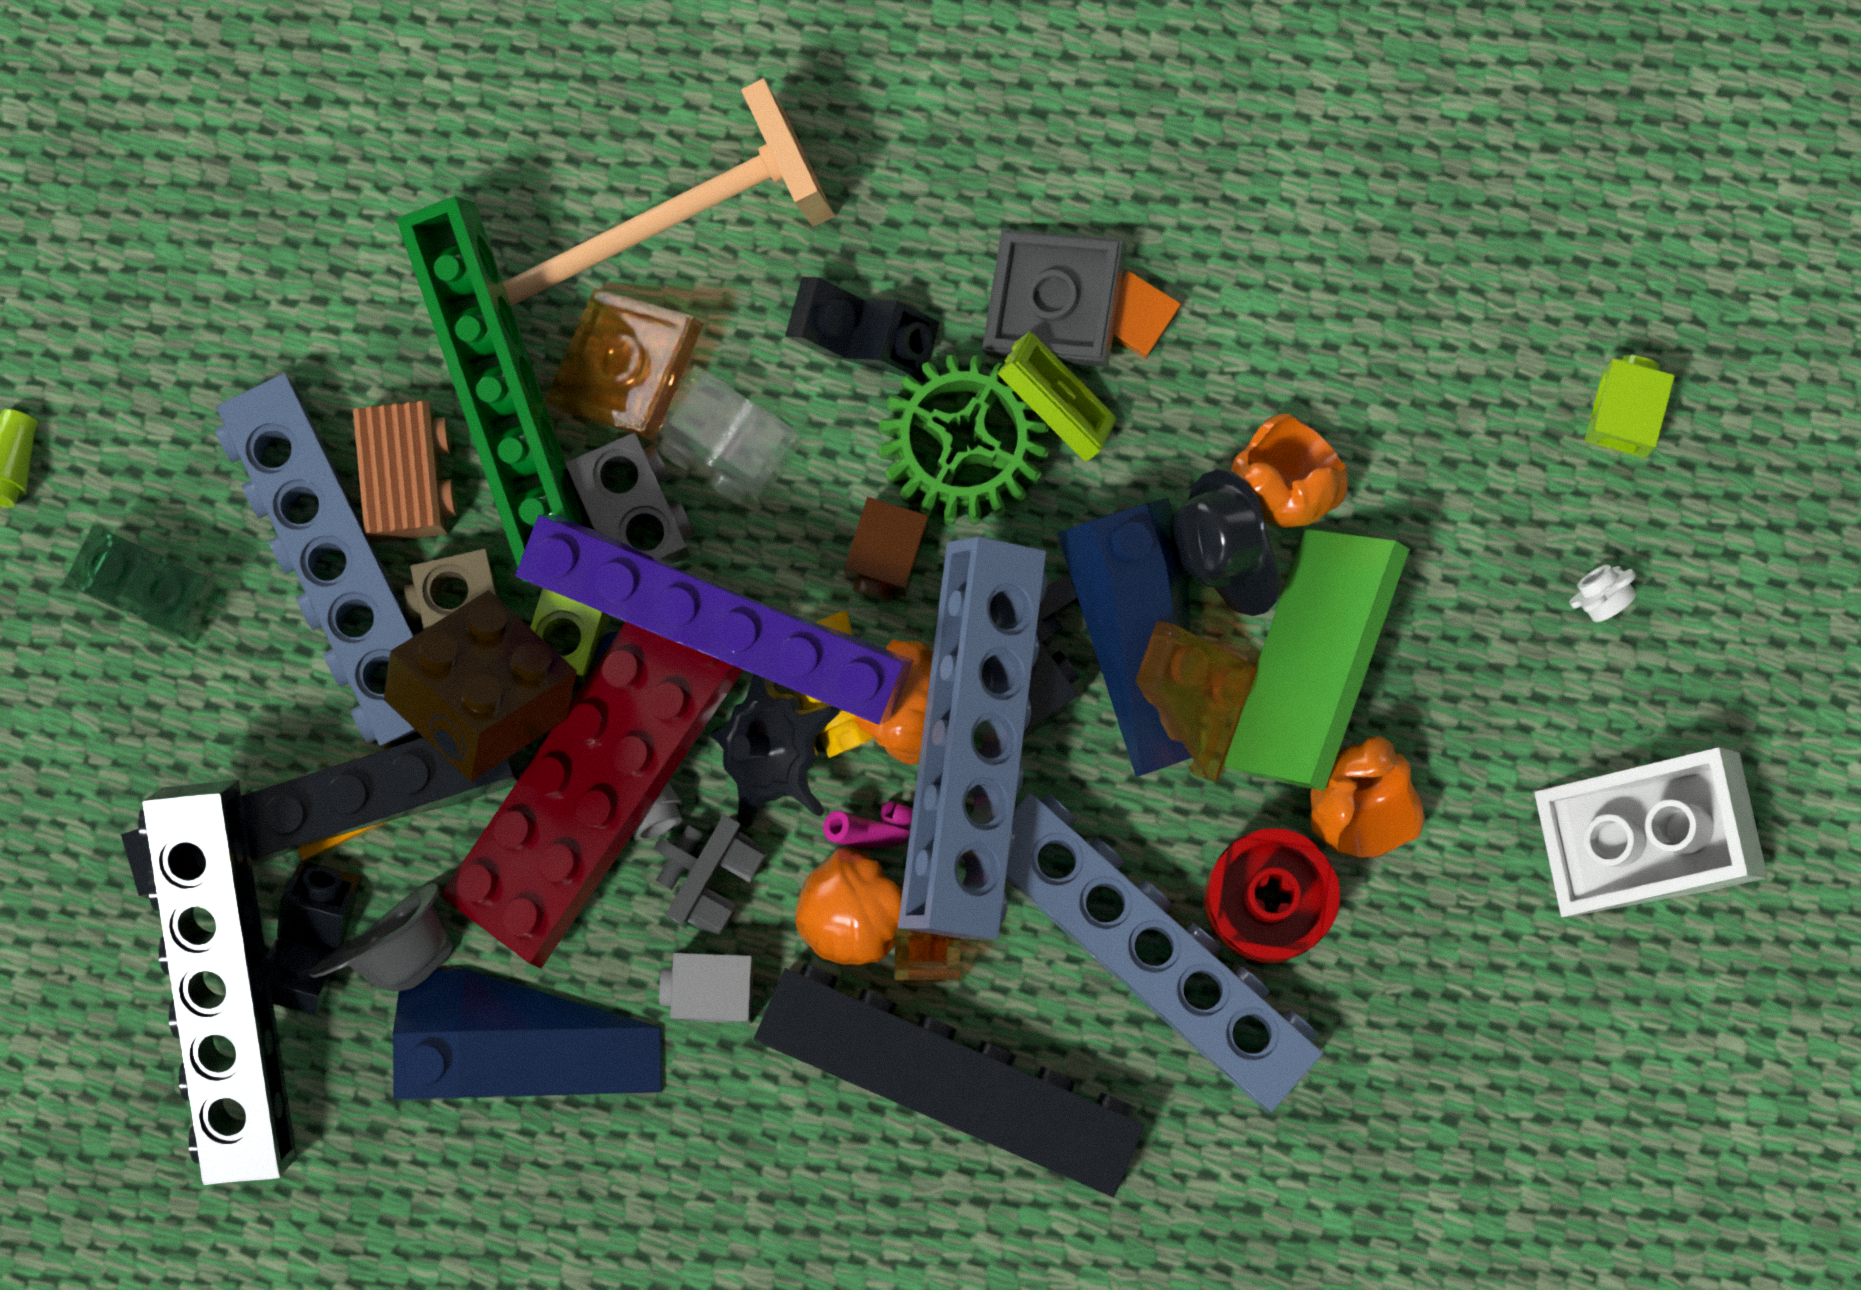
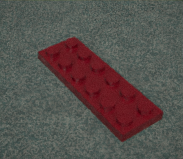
(588, 790)

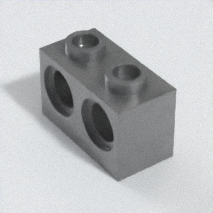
(621, 513)

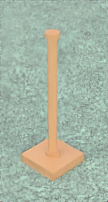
(778, 159)

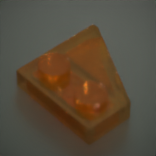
(1196, 693)

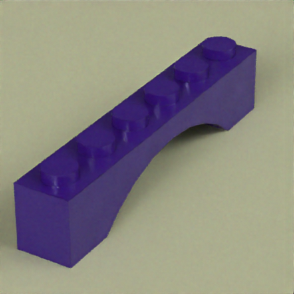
(714, 619)

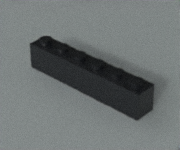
(949, 1081)

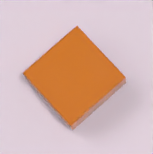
(1142, 315)

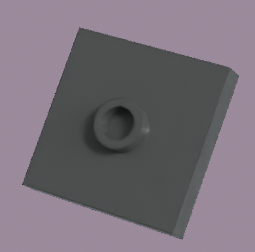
(1059, 291)

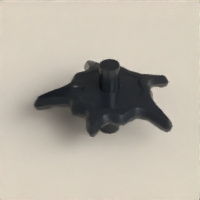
(771, 748)

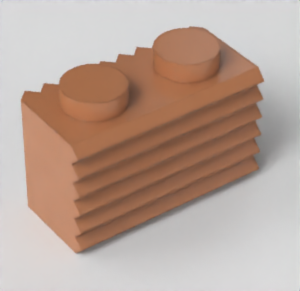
(403, 471)

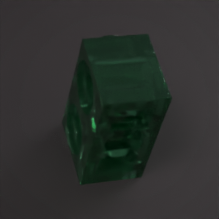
(143, 584)

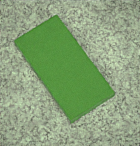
(1316, 657)

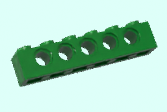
(489, 367)

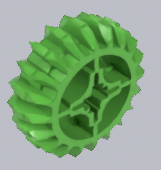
(938, 428)

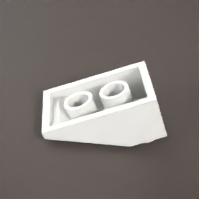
(1651, 833)

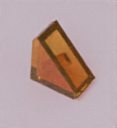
(926, 957)

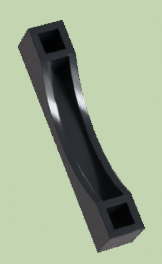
(340, 801)

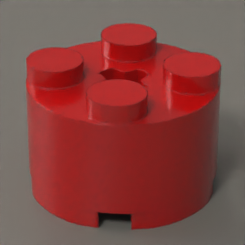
(1299, 873)

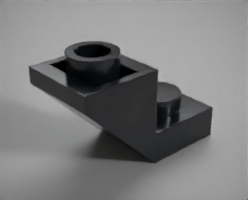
(861, 330)
(310, 927)

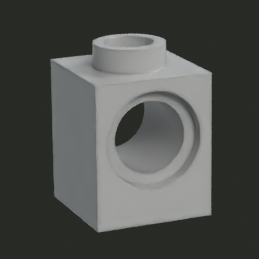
(708, 988)

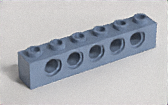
(279, 414)
(949, 762)
(1289, 1045)

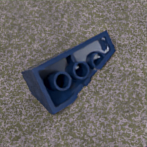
(1125, 585)
(499, 1040)

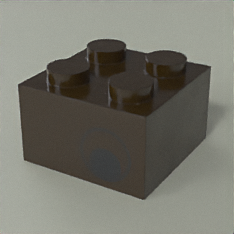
(479, 685)

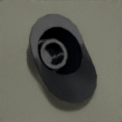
(1226, 543)

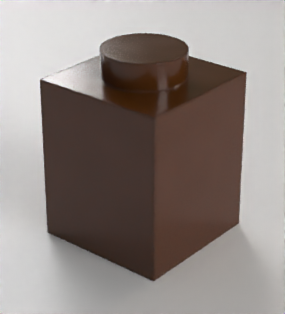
(885, 549)

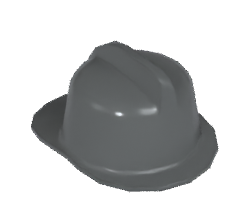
(398, 947)

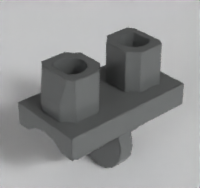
(725, 849)

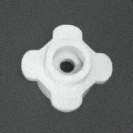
(1605, 592)

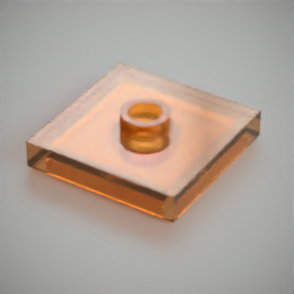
(624, 363)

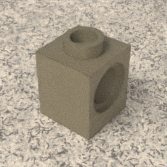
(472, 567)

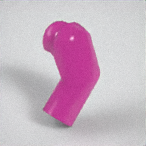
(867, 833)

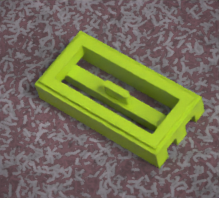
(1057, 396)

